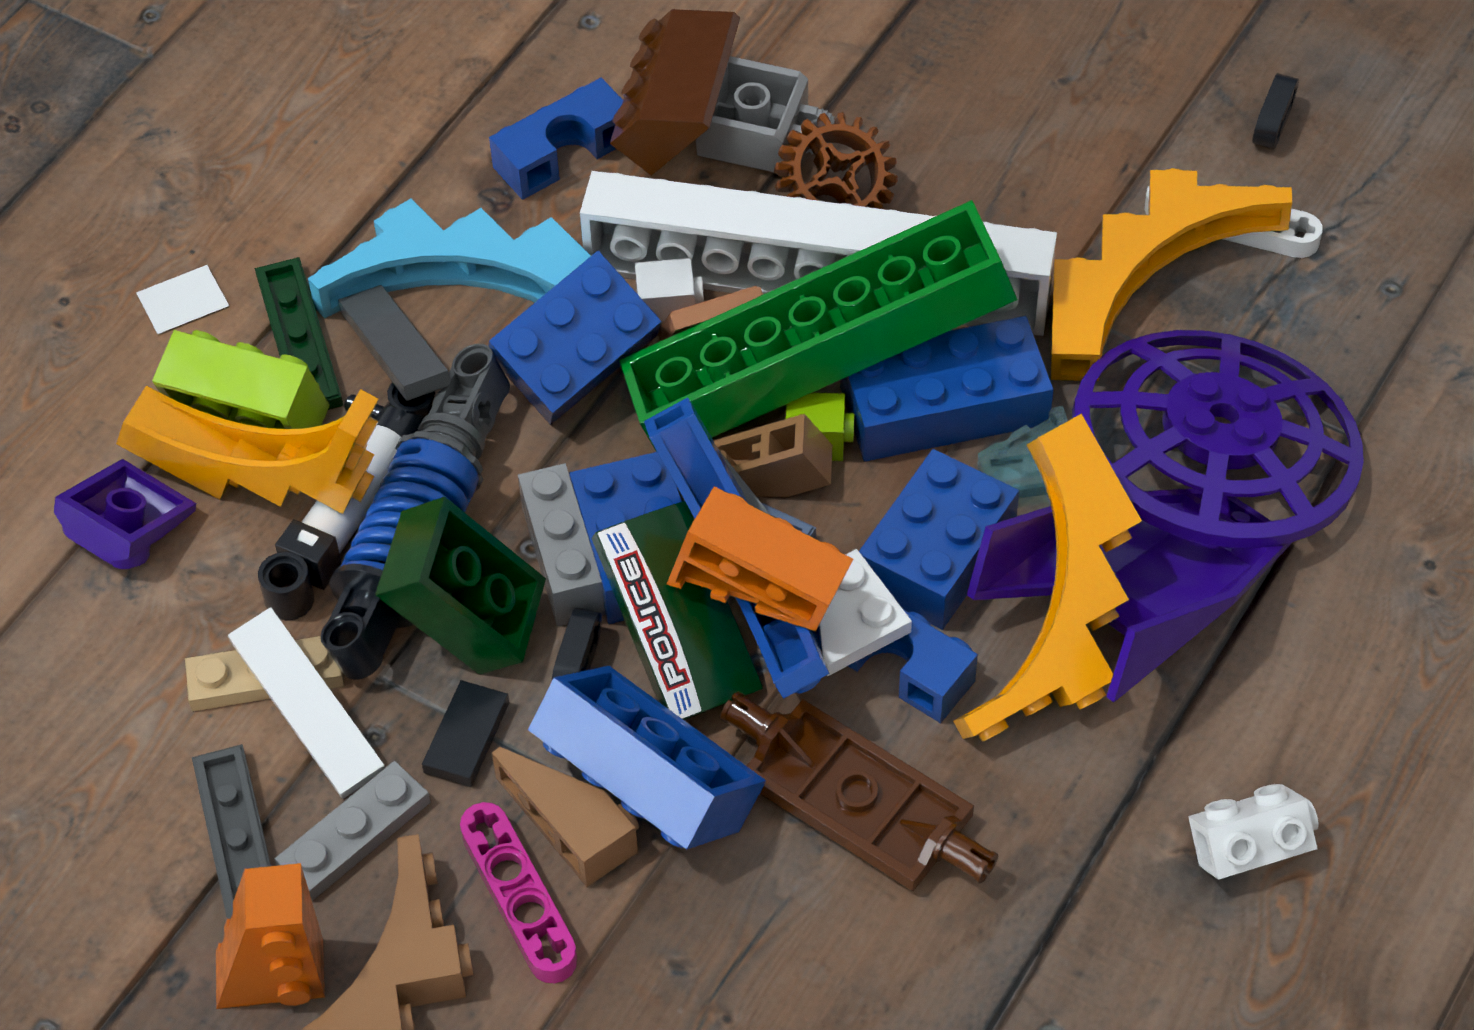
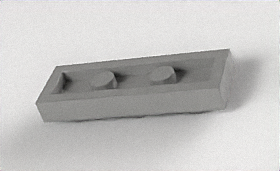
(356, 827)

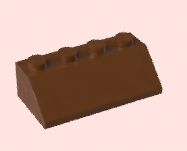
(673, 85)

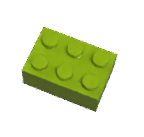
(240, 382)

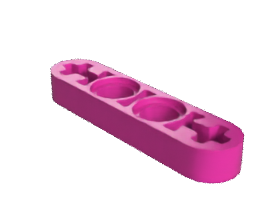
(520, 890)

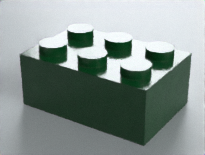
(461, 586)

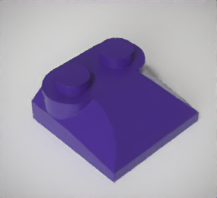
(120, 513)

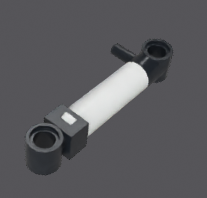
(312, 548)

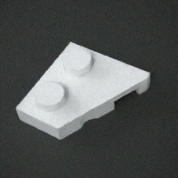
(860, 617)

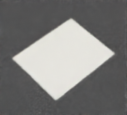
(182, 299)

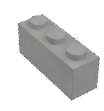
(561, 542)

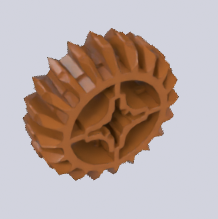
(828, 157)

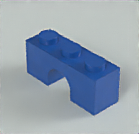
(528, 149)
(936, 668)

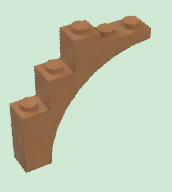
(413, 961)

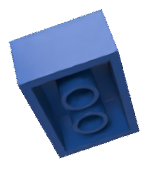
(574, 337)
(619, 493)
(934, 533)

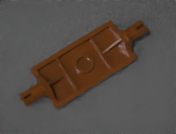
(858, 793)

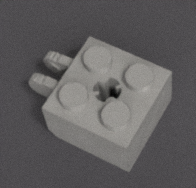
(756, 114)

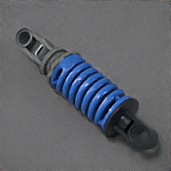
(426, 466)

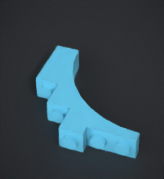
(471, 252)

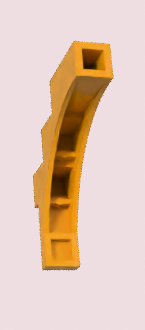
(214, 452)
(1087, 512)

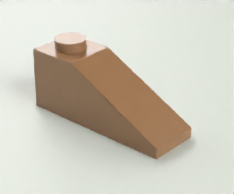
(780, 457)
(571, 815)

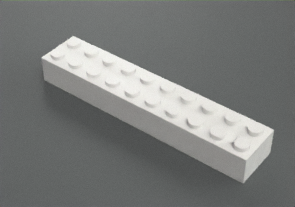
(774, 239)

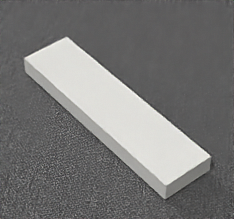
(306, 703)

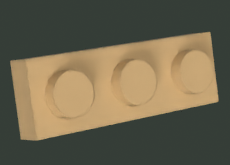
(227, 680)

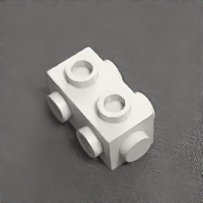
(1253, 831)

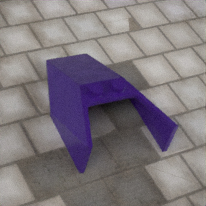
(1169, 580)

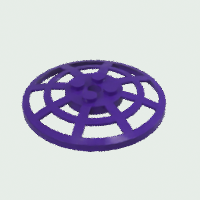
(1242, 444)

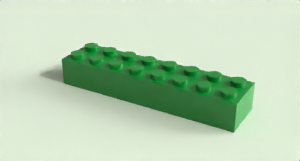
(825, 324)

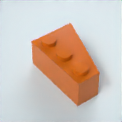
(760, 561)
(270, 942)

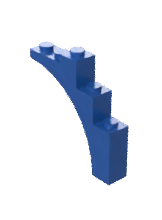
(696, 467)

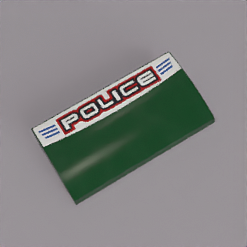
(680, 634)

